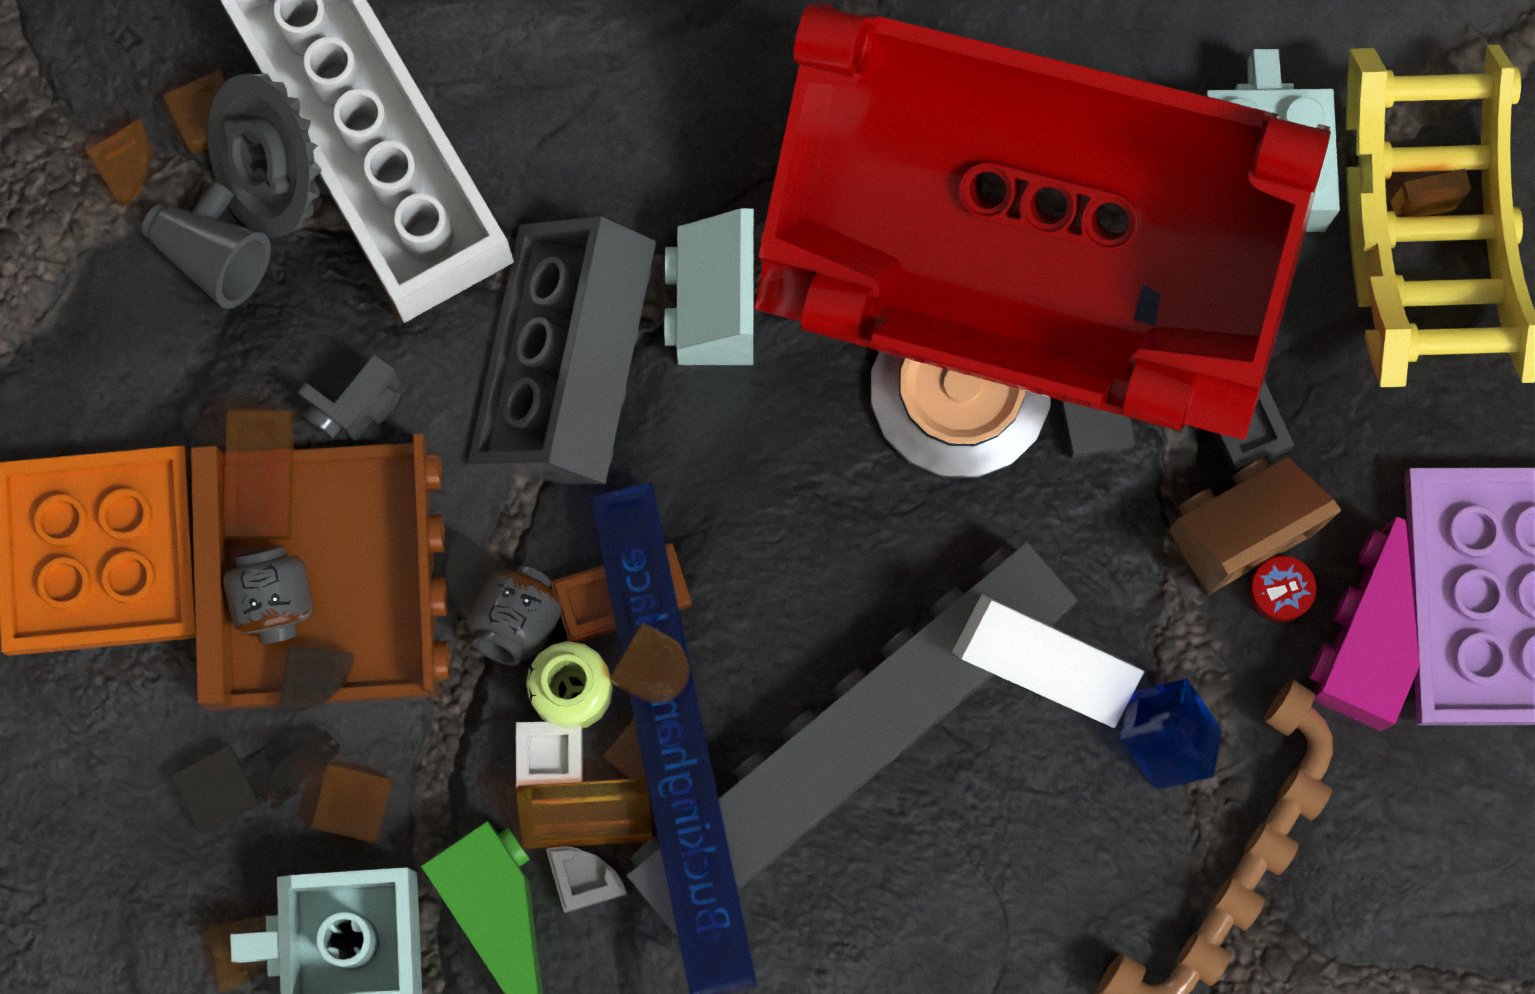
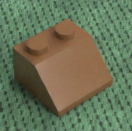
(1250, 522)

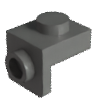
(365, 400)

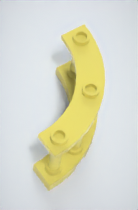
(1376, 230)

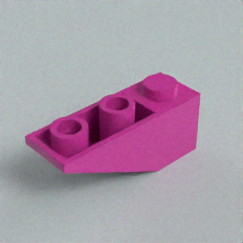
(1377, 644)

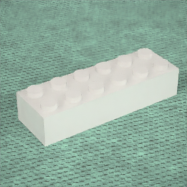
(377, 147)

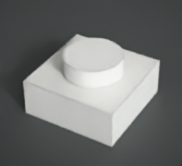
(548, 754)

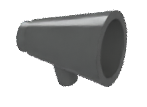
(214, 254)

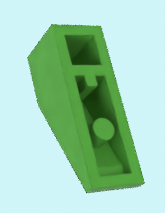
(492, 904)

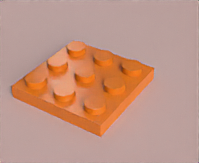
(96, 550)

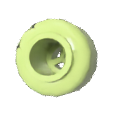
(557, 667)

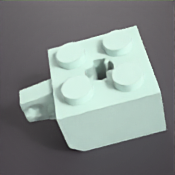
(1297, 106)
(316, 908)

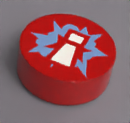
(1282, 589)

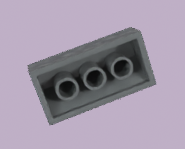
(563, 351)

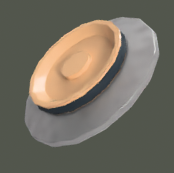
(952, 419)

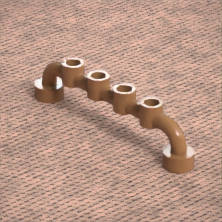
(1267, 849)

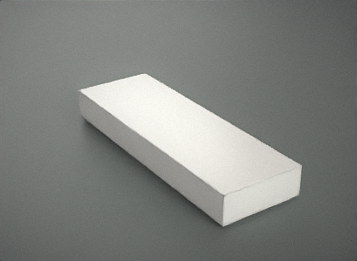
(1047, 661)

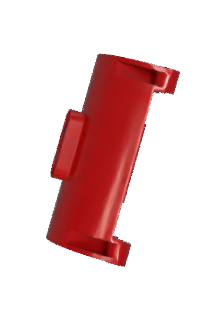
(899, 252)

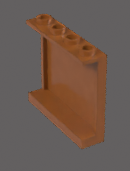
(370, 565)

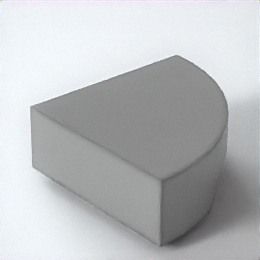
(583, 878)

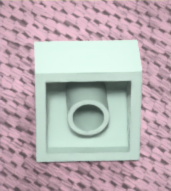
(713, 290)

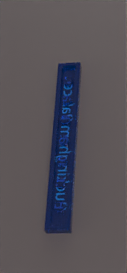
(676, 753)

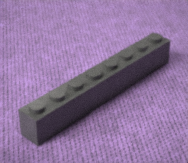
(865, 728)

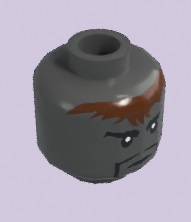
(268, 594)
(514, 615)

